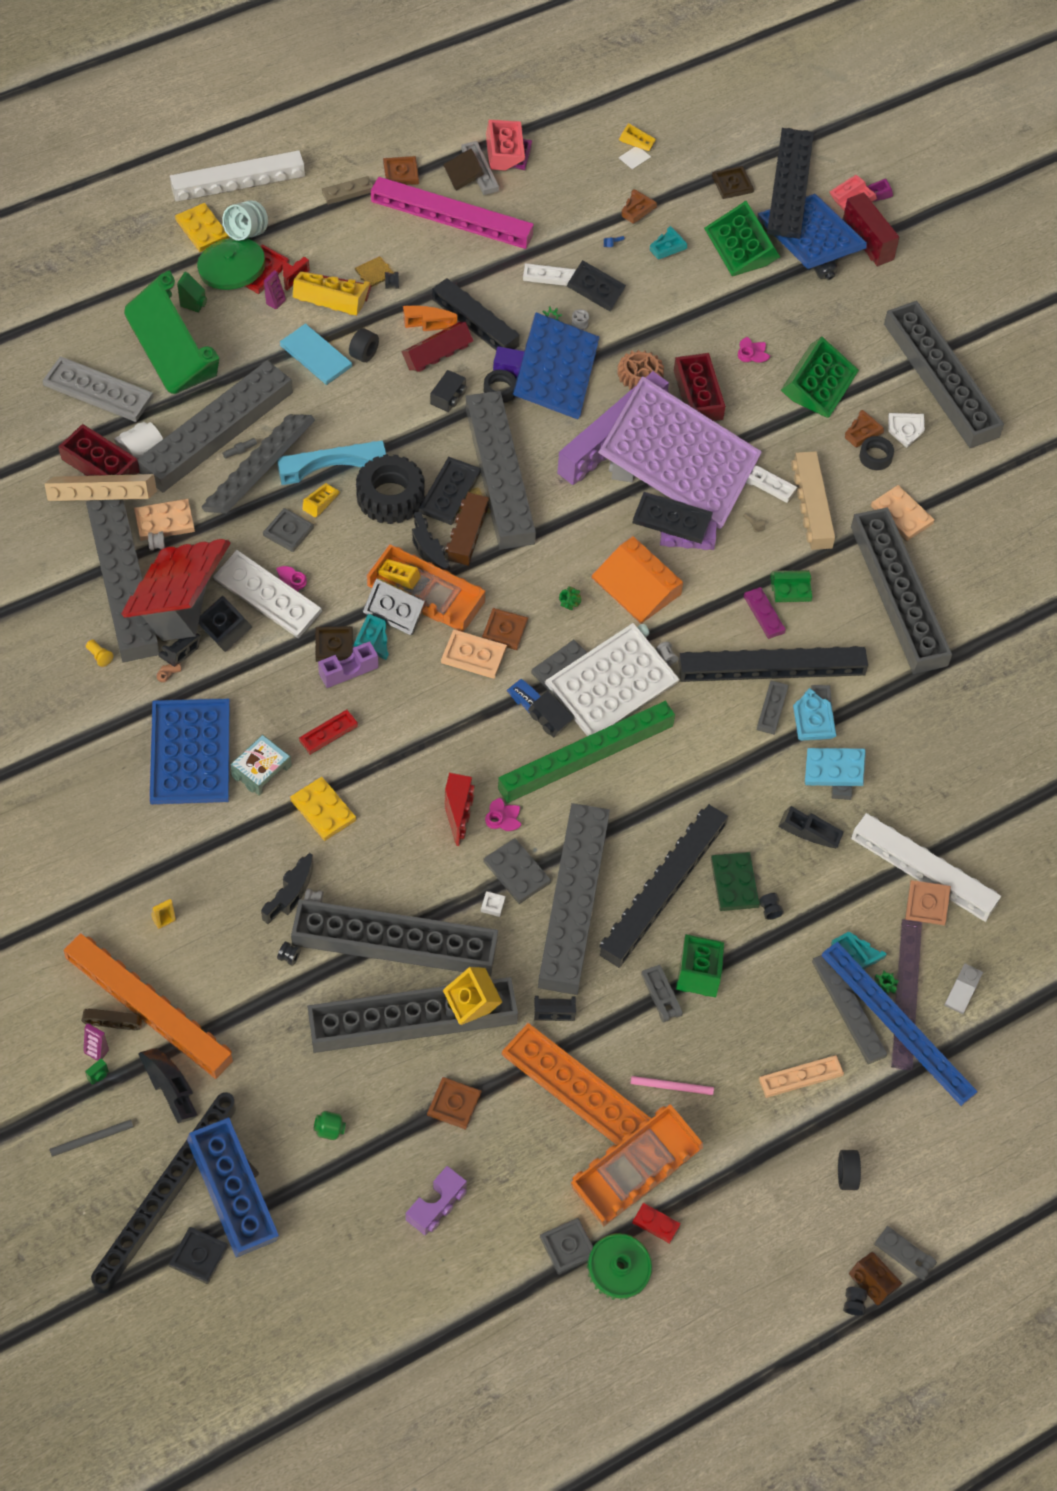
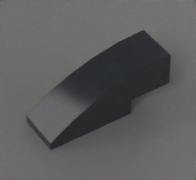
(810, 828)

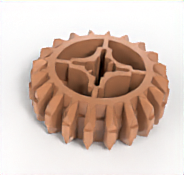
(636, 365)

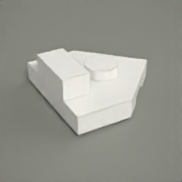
(906, 427)

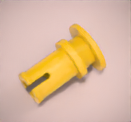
(100, 654)

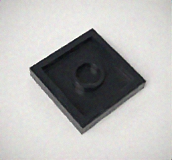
(198, 1255)

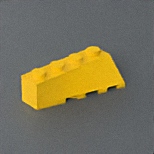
(331, 292)

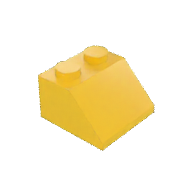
(472, 995)

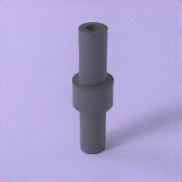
(239, 448)

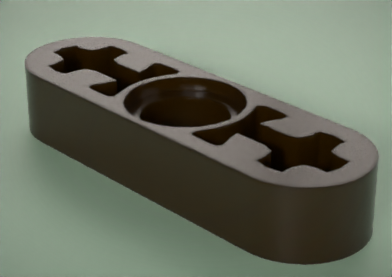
(112, 1019)

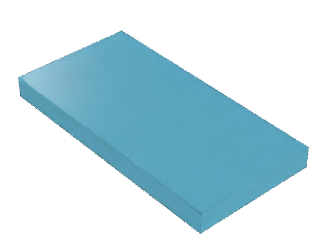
(315, 354)

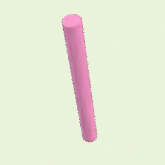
(672, 1085)

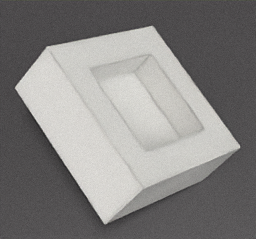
(493, 904)

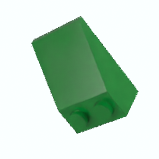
(700, 966)

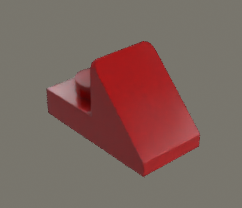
(290, 272)

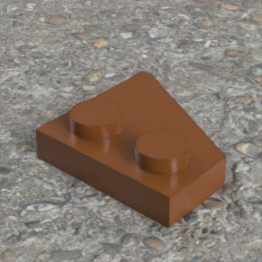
(637, 206)
(863, 428)

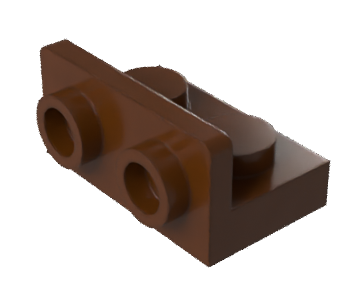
(875, 1278)

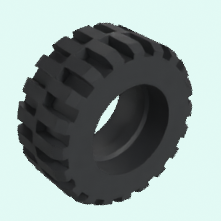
(390, 507)

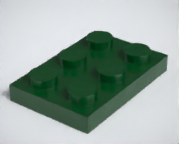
(734, 881)

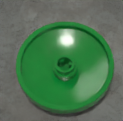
(231, 264)

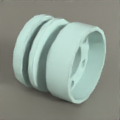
(245, 220)

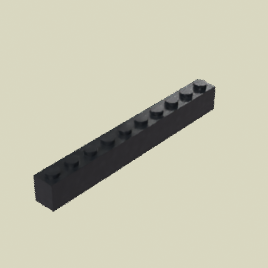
(772, 664)
(663, 886)

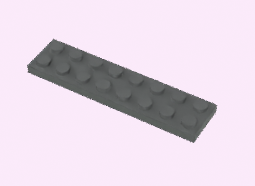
(257, 463)

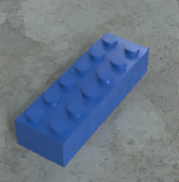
(232, 1187)

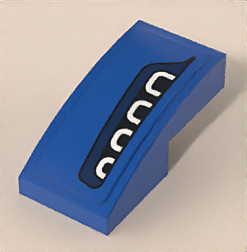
(523, 694)

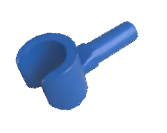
(609, 242)

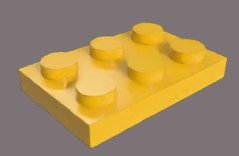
(201, 226)
(323, 808)

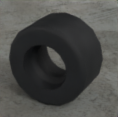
(363, 345)

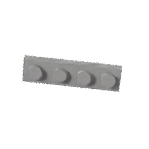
(487, 181)

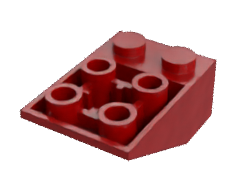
(458, 799)

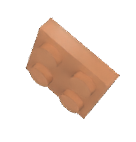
(927, 902)

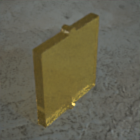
(373, 271)

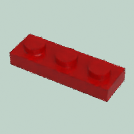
(328, 732)

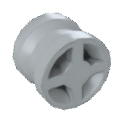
(580, 319)
(156, 540)
(314, 896)

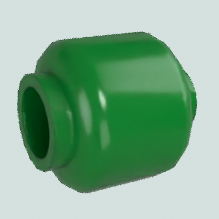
(329, 1125)

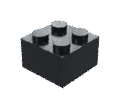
(224, 623)

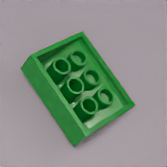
(741, 240)
(820, 378)

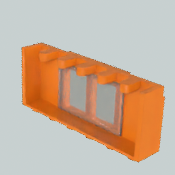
(447, 596)
(636, 1164)

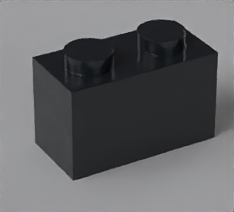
(448, 391)
(550, 714)

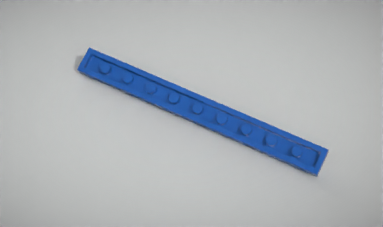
(899, 1024)

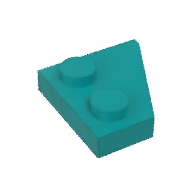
(668, 244)
(374, 631)
(859, 950)

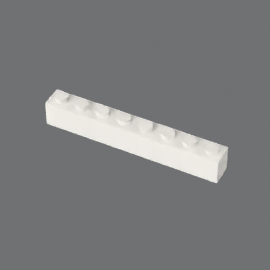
(237, 175)
(925, 866)

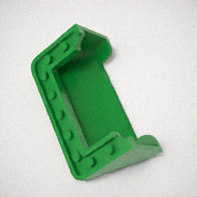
(168, 339)

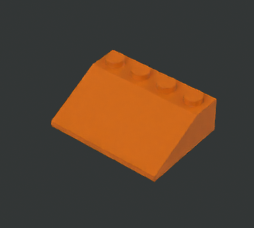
(638, 580)

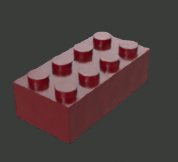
(872, 228)
(699, 385)
(96, 455)

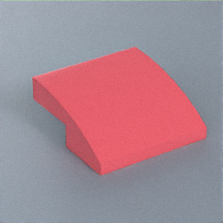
(850, 188)

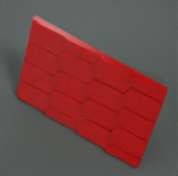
(175, 588)

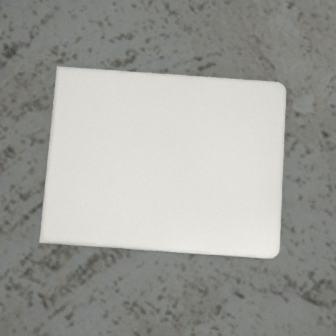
(634, 157)

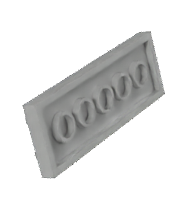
(98, 389)

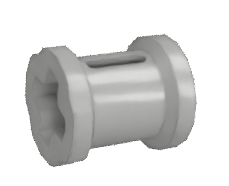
(666, 653)

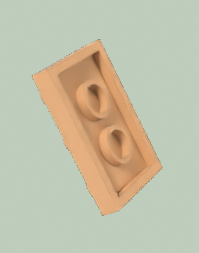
(905, 511)
(169, 517)
(473, 654)

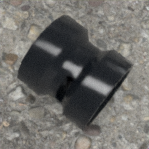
(771, 906)
(855, 1301)

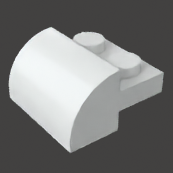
(139, 439)

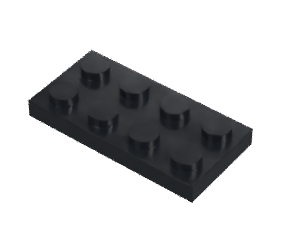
(449, 489)
(672, 517)

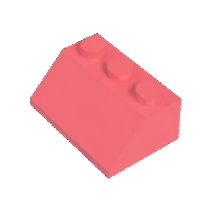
(504, 144)

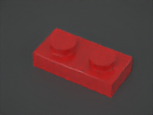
(656, 1223)

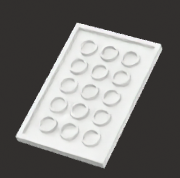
(612, 680)

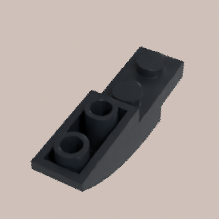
(426, 546)
(294, 884)
(170, 1080)

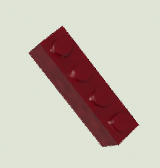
(436, 346)

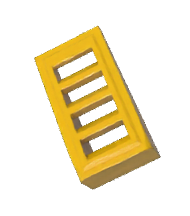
(632, 136)
(316, 508)
(410, 578)
(163, 914)

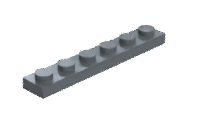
(851, 1012)

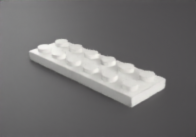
(267, 594)

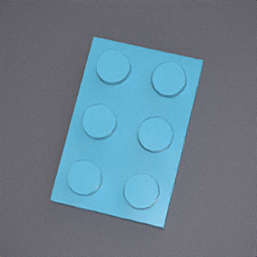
(835, 767)

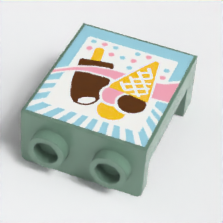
(259, 764)

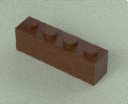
(467, 529)

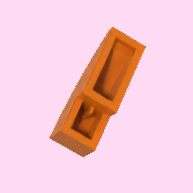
(428, 317)

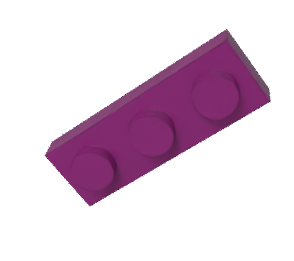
(764, 613)

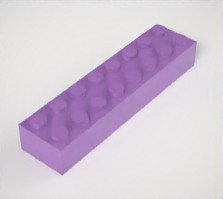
(582, 452)

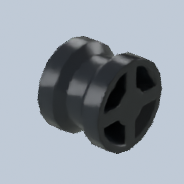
(392, 280)
(289, 953)

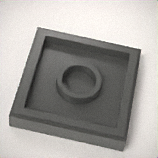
(288, 530)
(567, 1245)

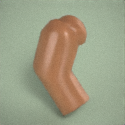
(166, 671)

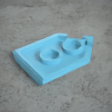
(814, 717)

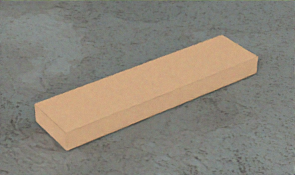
(801, 1076)

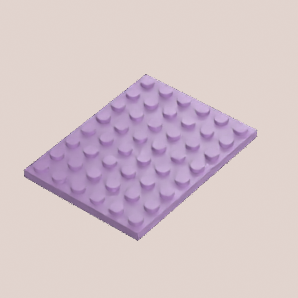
(680, 451)

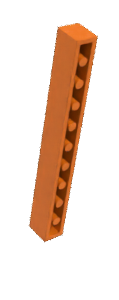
(143, 1001)

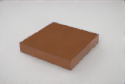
(401, 170)
(505, 628)
(454, 1103)

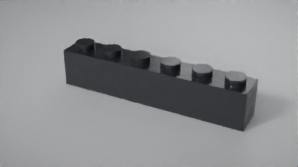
(478, 318)

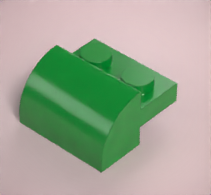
(791, 586)

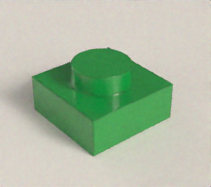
(97, 1071)

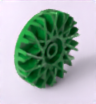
(609, 1277)

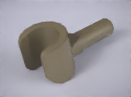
(757, 525)

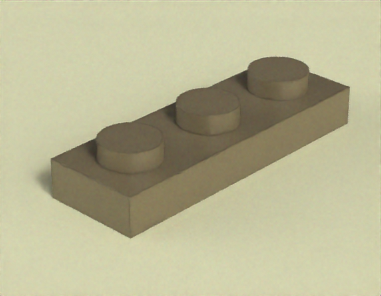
(347, 190)

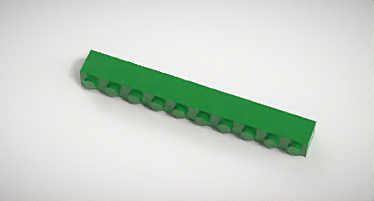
(585, 752)

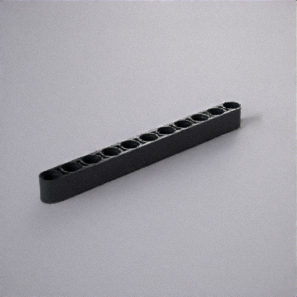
(155, 1198)

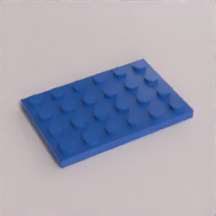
(822, 235)
(556, 366)
(190, 751)

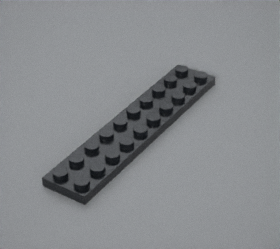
(790, 183)

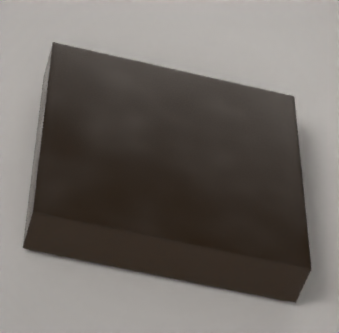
(463, 169)
(732, 182)
(333, 641)

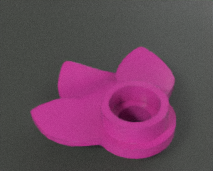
(752, 351)
(289, 576)
(505, 815)

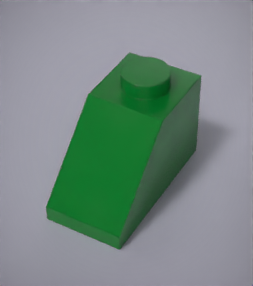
(191, 293)

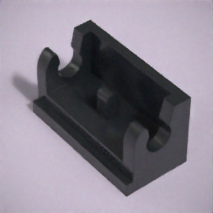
(180, 650)
(554, 1009)

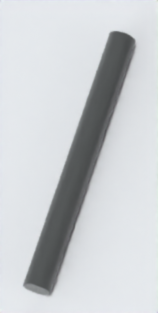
(91, 1138)

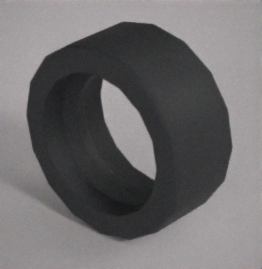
(500, 376)
(880, 443)
(849, 1170)

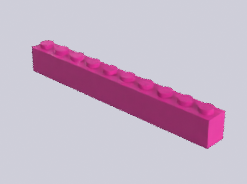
(452, 212)

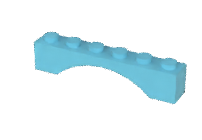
(296, 467)

